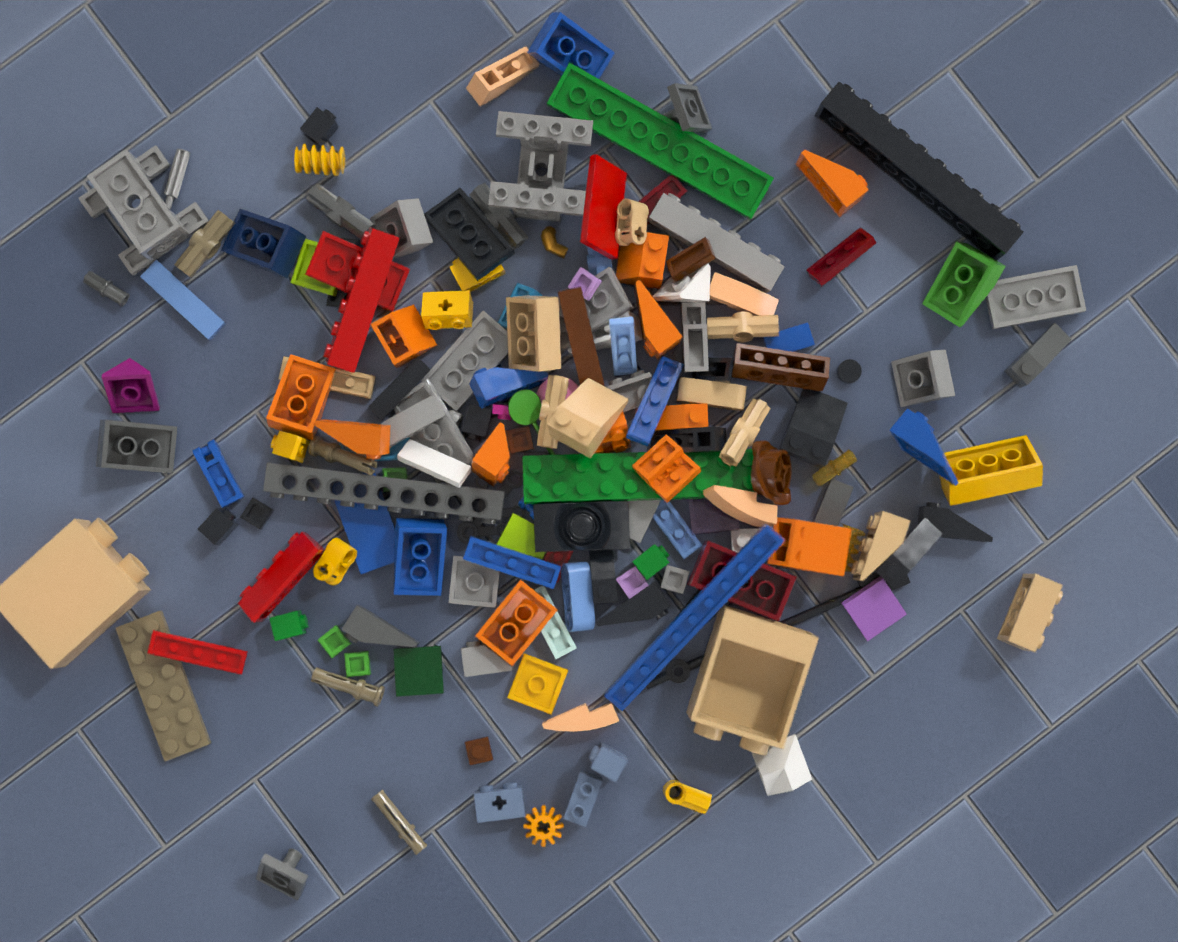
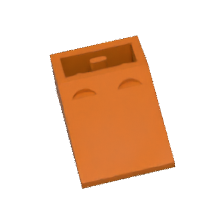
(811, 546)

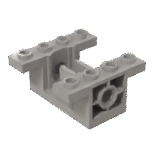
(542, 145)
(151, 224)

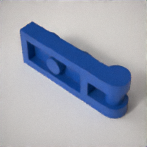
(218, 474)

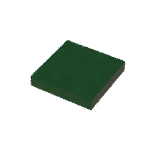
(418, 671)

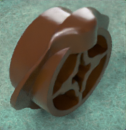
(771, 472)

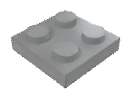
(473, 584)

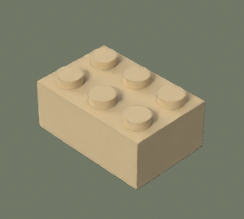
(533, 333)
(1030, 612)

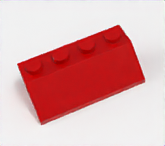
(281, 577)

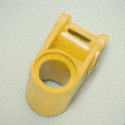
(335, 560)

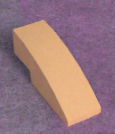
(741, 296)
(742, 505)
(582, 719)

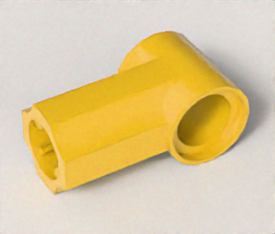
(688, 797)

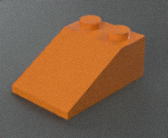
(834, 182)
(656, 328)
(300, 397)
(516, 622)

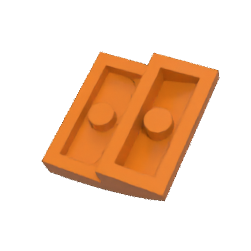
(666, 468)

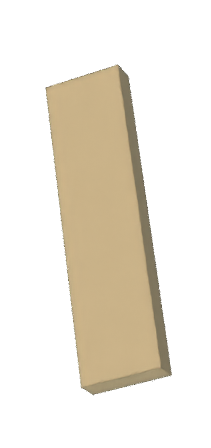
(346, 382)

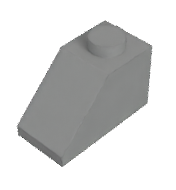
(482, 660)

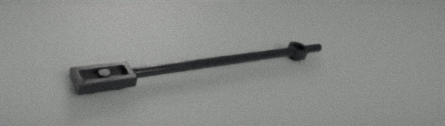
(793, 620)

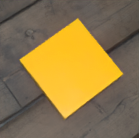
(537, 683)

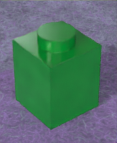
(651, 561)
(289, 625)

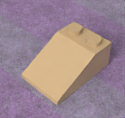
(586, 417)

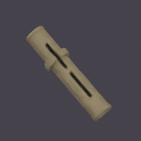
(417, 844)

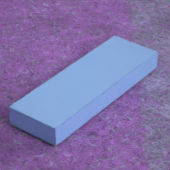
(623, 345)

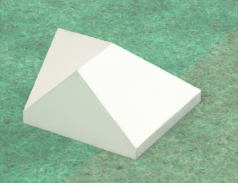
(689, 289)
(782, 768)

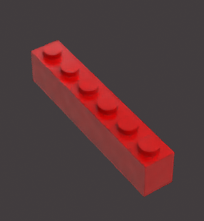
(361, 299)

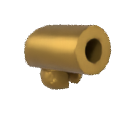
(550, 243)

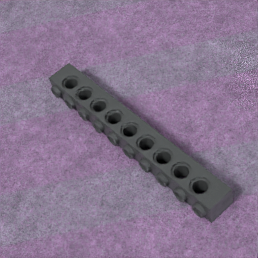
(278, 473)

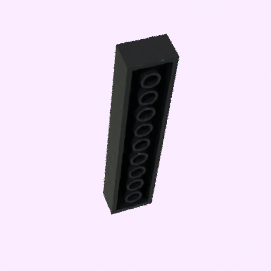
(918, 171)

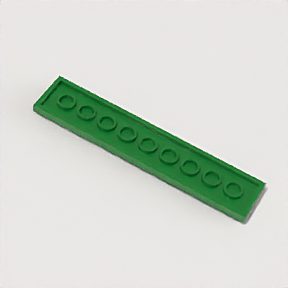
(660, 141)
(612, 477)

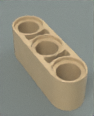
(714, 393)

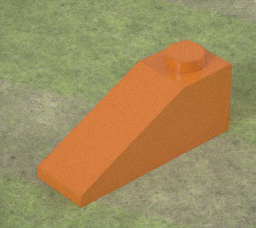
(683, 417)
(359, 436)

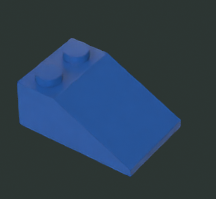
(566, 42)
(918, 441)
(419, 556)

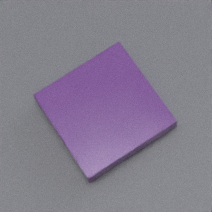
(874, 608)

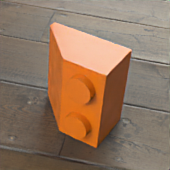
(643, 261)
(492, 458)

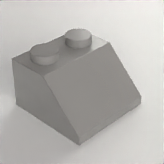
(407, 222)
(923, 378)

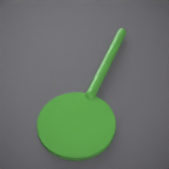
(525, 409)

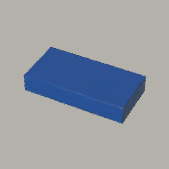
(791, 339)

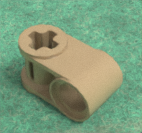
(633, 221)

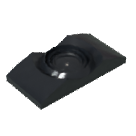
(581, 526)

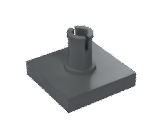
(688, 108)
(283, 874)

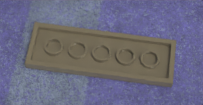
(163, 689)

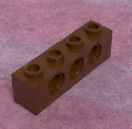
(780, 367)

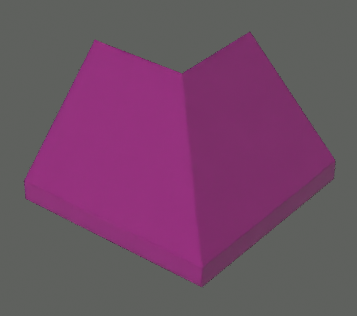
(130, 388)

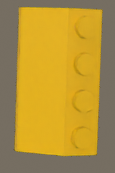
(992, 470)

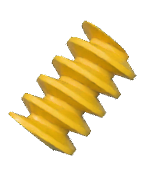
(320, 160)

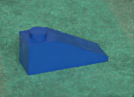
(501, 383)

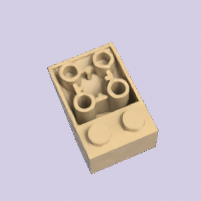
(883, 538)

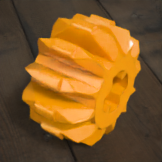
(541, 833)

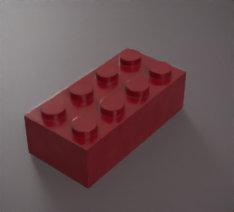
(762, 593)

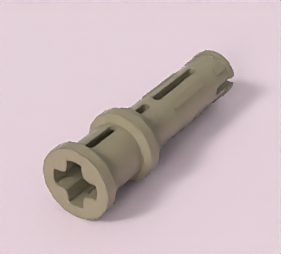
(332, 452)
(358, 689)

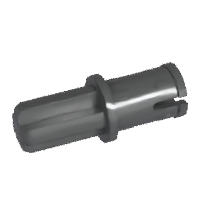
(106, 288)

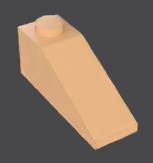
(500, 76)

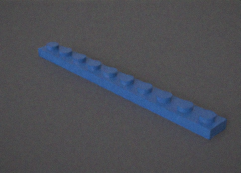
(694, 617)

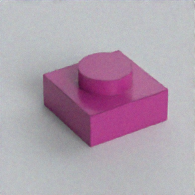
(502, 411)

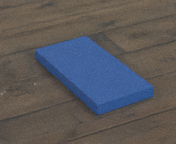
(368, 530)

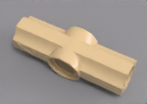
(742, 327)
(554, 397)
(744, 432)

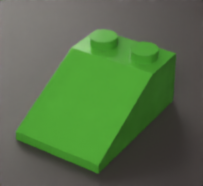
(963, 283)

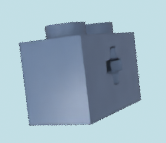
(607, 761)
(582, 798)
(489, 811)

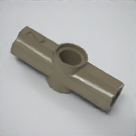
(204, 243)

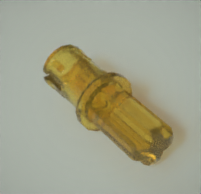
(834, 468)

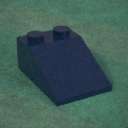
(264, 243)

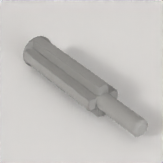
(176, 176)

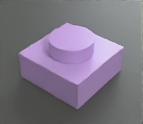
(587, 281)
(632, 582)

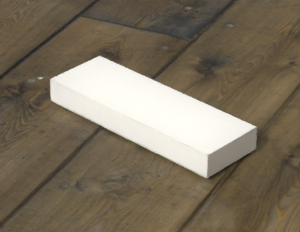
(434, 463)

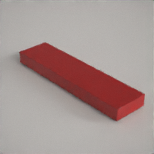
(197, 652)

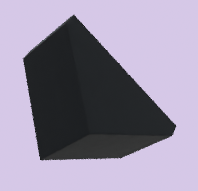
(719, 370)

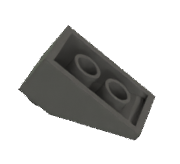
(136, 446)

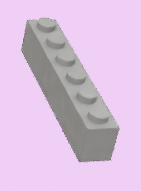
(730, 252)

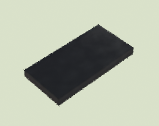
(469, 234)

